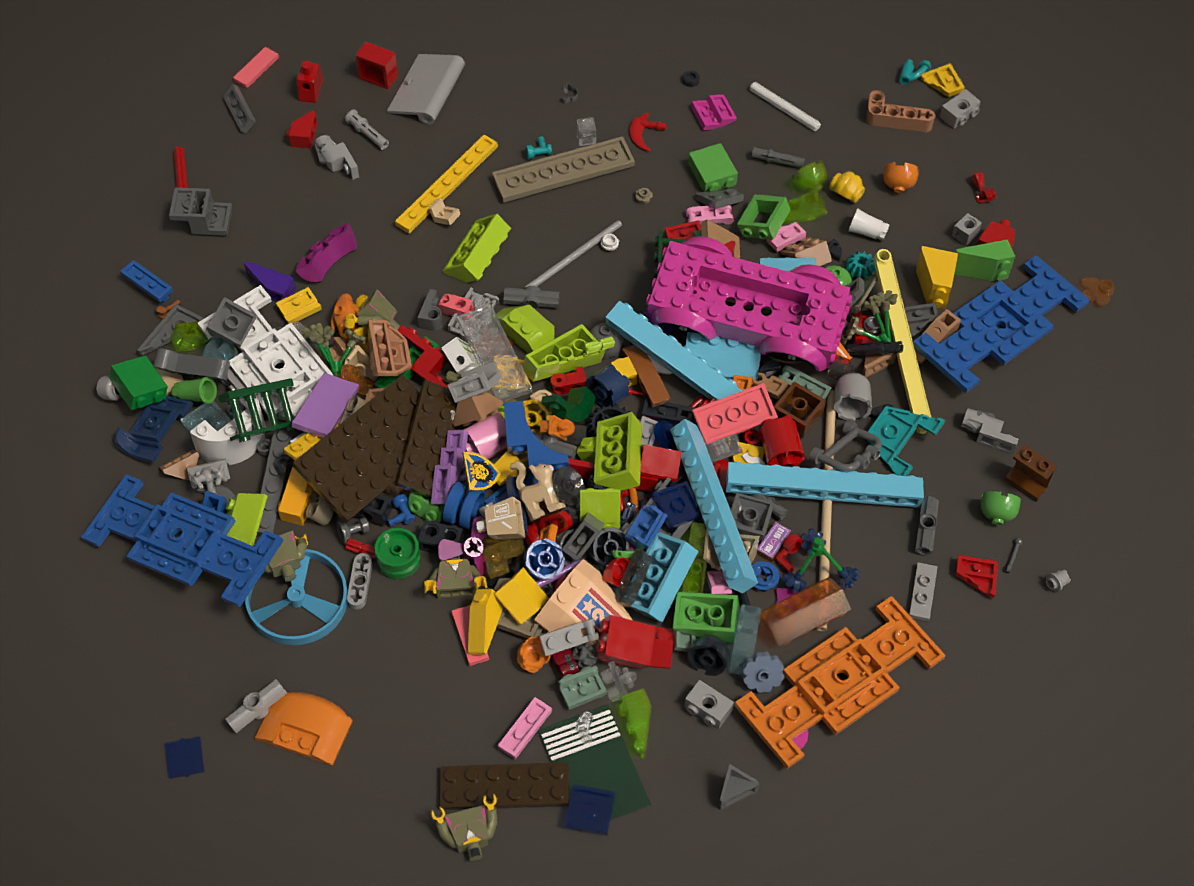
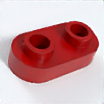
(560, 519)

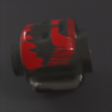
(839, 368)

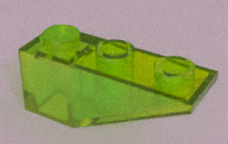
(637, 711)

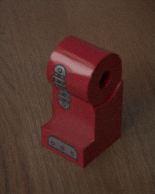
(564, 662)

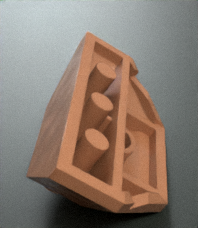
(387, 349)

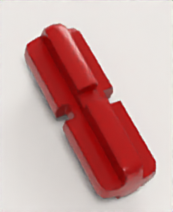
(357, 547)

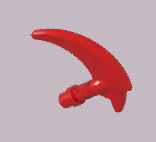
(637, 127)

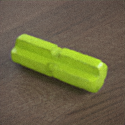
(602, 344)

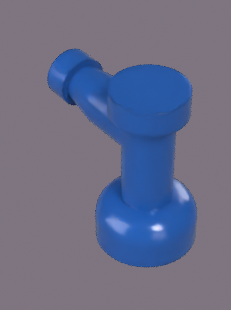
(400, 502)

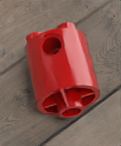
(781, 442)

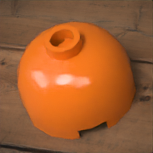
(900, 177)

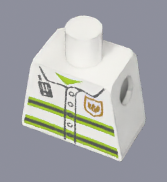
(460, 355)

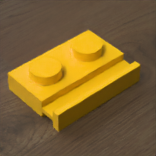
(298, 306)

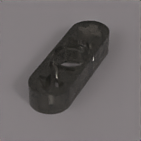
(623, 589)

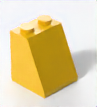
(936, 274)

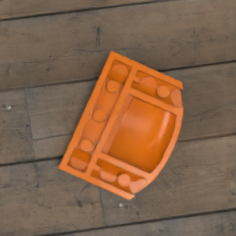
(305, 726)

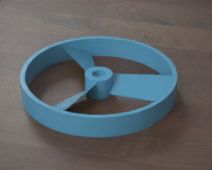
(324, 610)

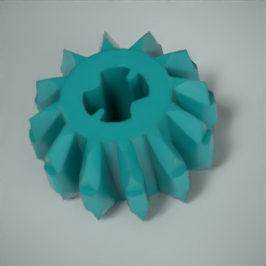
(860, 265)

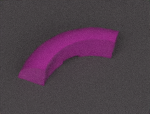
(326, 253)

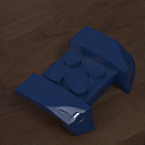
(150, 428)

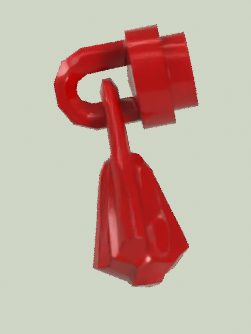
(978, 180)

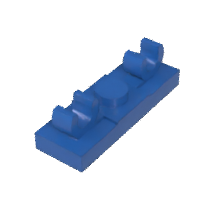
(147, 281)

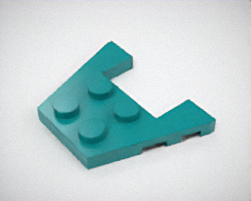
(895, 429)

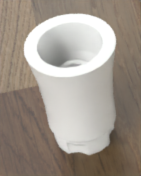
(868, 226)

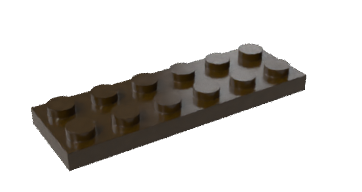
(426, 438)
(511, 783)

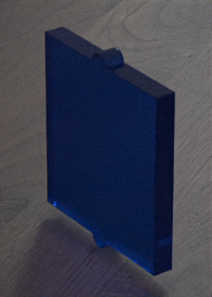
(184, 757)

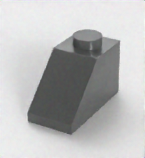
(583, 536)

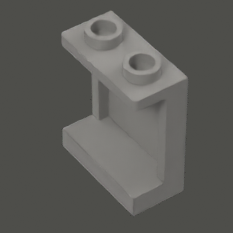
(475, 381)

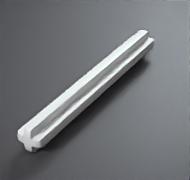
(785, 106)

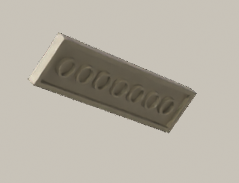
(563, 169)

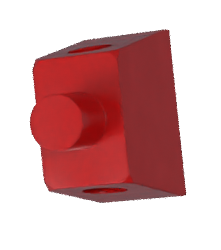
(311, 76)
(998, 232)

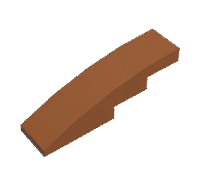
(647, 376)

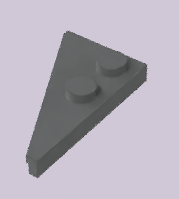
(163, 332)

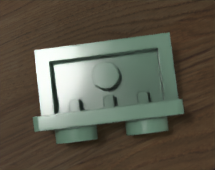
(581, 687)

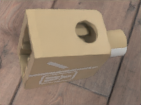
(503, 520)

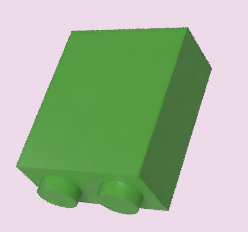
(713, 168)

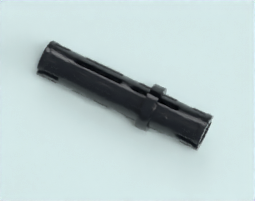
(882, 347)

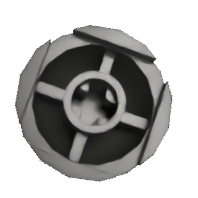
(601, 331)

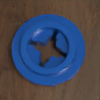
(768, 570)

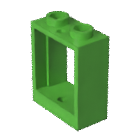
(766, 204)

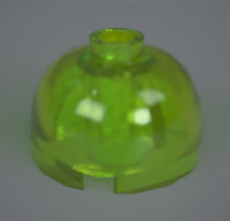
(811, 177)

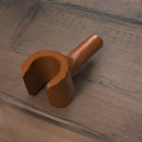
(163, 311)

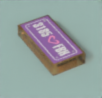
(773, 541)

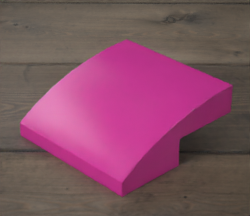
(713, 112)

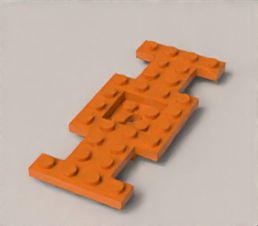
(819, 690)

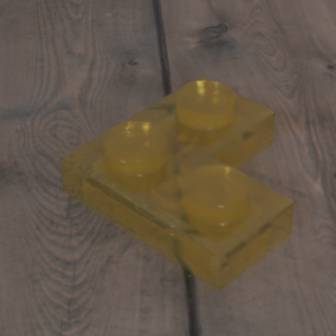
(497, 556)

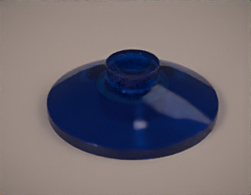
(664, 436)

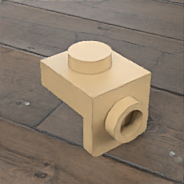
(443, 214)

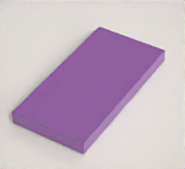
(325, 405)

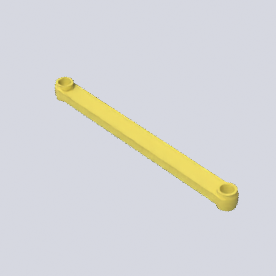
(900, 332)

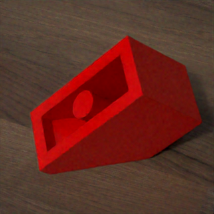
(303, 131)

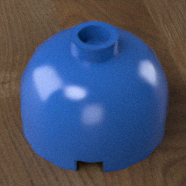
(543, 559)

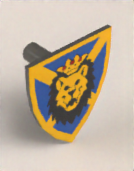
(479, 472)

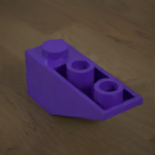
(275, 284)

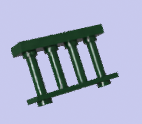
(249, 395)

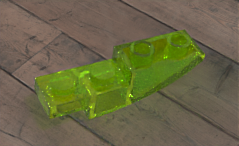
(695, 577)

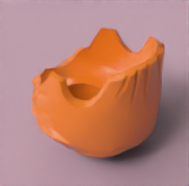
(531, 655)

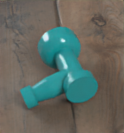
(542, 149)

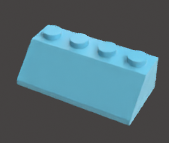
(726, 355)
(668, 568)

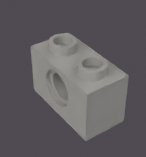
(960, 109)
(704, 694)

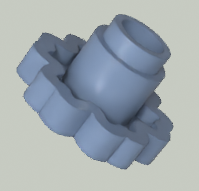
(763, 672)

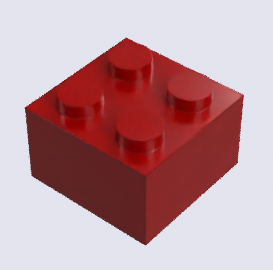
(376, 65)

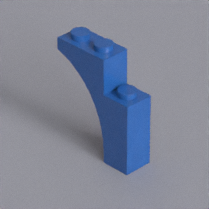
(521, 439)

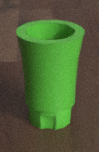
(197, 390)

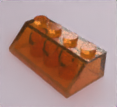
(805, 611)

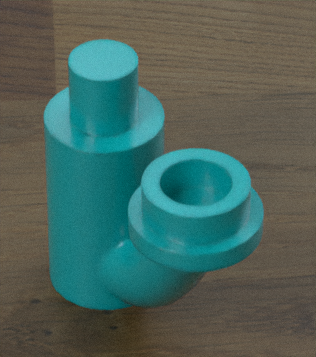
(907, 71)

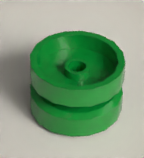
(397, 553)

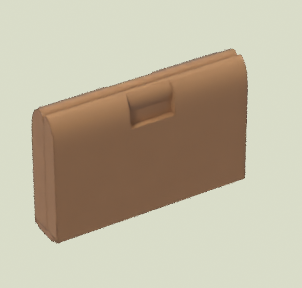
(716, 232)

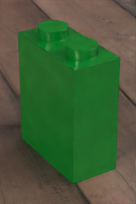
(138, 382)

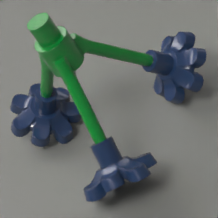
(816, 548)

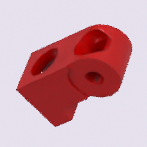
(563, 383)

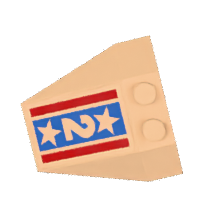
(580, 598)

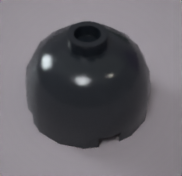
(605, 544)
(709, 654)

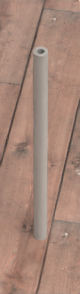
(575, 254)

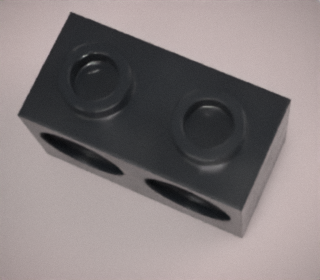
(441, 532)

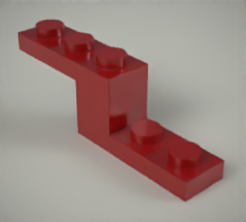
(430, 361)

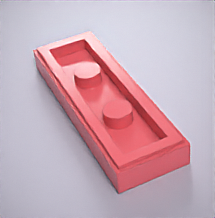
(255, 67)
(461, 618)

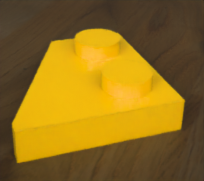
(944, 80)

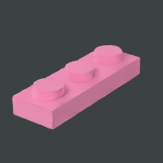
(525, 728)

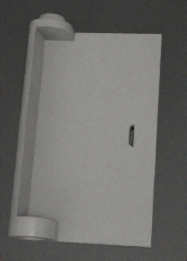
(427, 86)

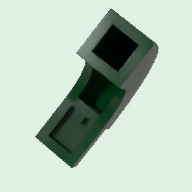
(575, 409)

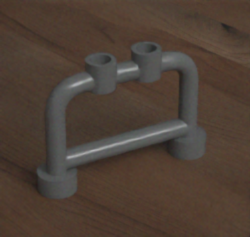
(851, 431)

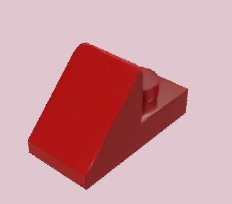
(662, 648)

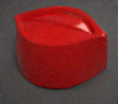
(615, 570)

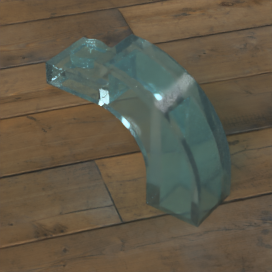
(745, 637)

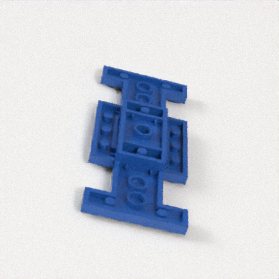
(1018, 313)
(201, 544)

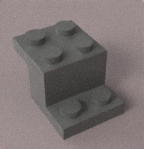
(201, 211)

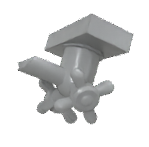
(208, 474)

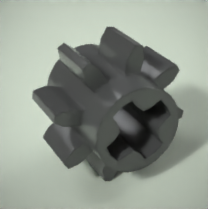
(585, 655)

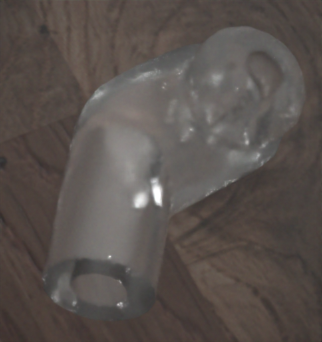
(583, 726)

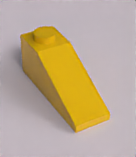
(483, 620)

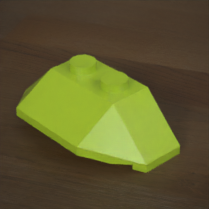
(526, 327)

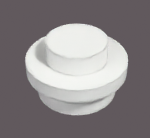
(609, 242)

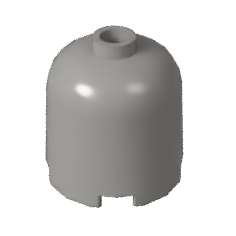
(852, 397)

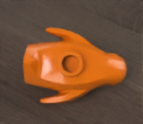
(342, 308)

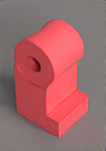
(454, 304)

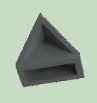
(737, 787)

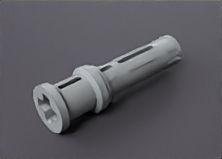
(361, 125)

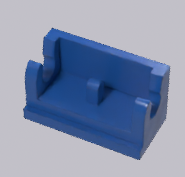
(645, 526)

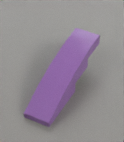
(450, 466)

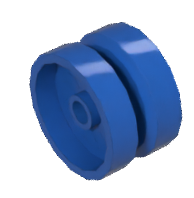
(463, 505)

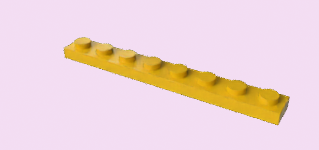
(446, 183)

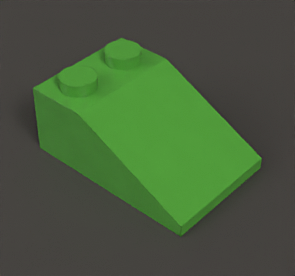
(985, 261)
(707, 615)

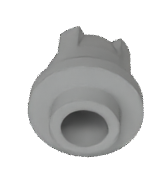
(1057, 580)

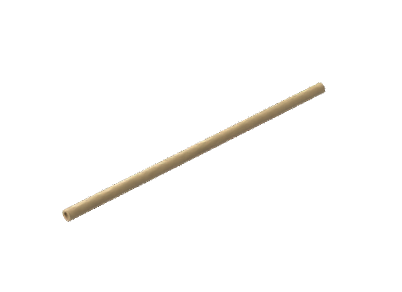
(827, 504)

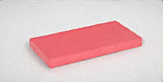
(734, 414)

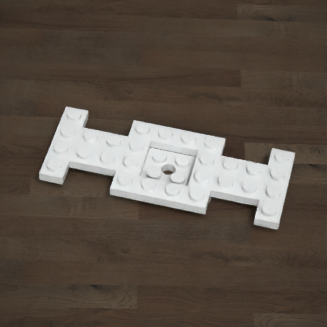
(268, 347)

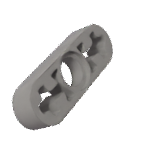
(362, 589)

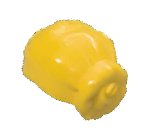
(848, 186)

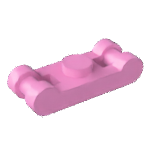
(711, 214)

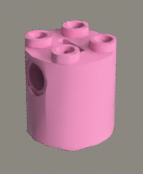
(487, 437)

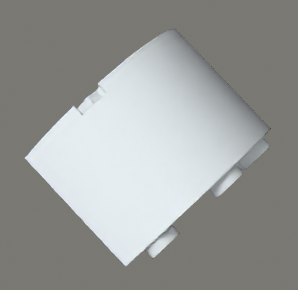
(216, 445)

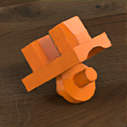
(557, 427)

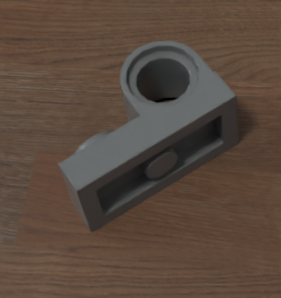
(429, 311)

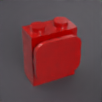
(625, 642)

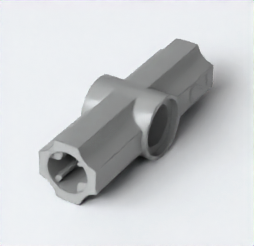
(256, 705)

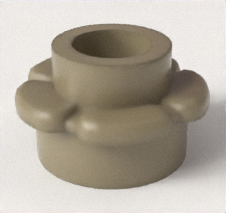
(643, 195)

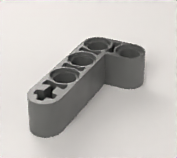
(191, 365)

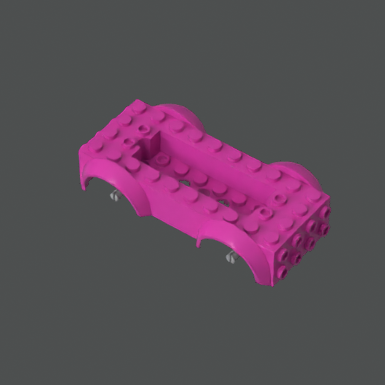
(805, 302)

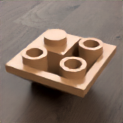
(809, 248)
(476, 408)

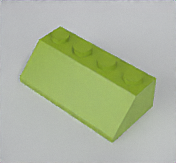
(477, 248)
(618, 452)
(247, 512)

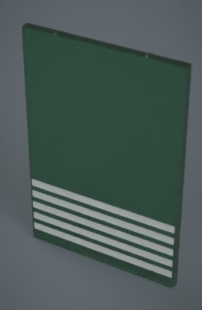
(600, 763)

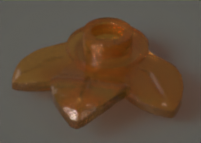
(1098, 290)

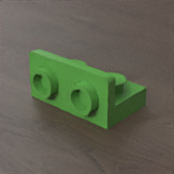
(422, 507)

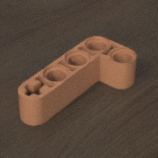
(897, 116)

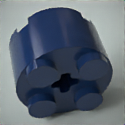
(608, 386)

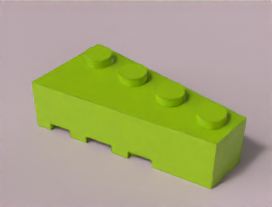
(561, 355)

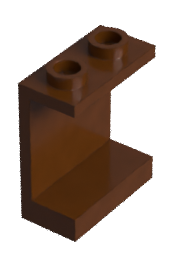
(1031, 473)

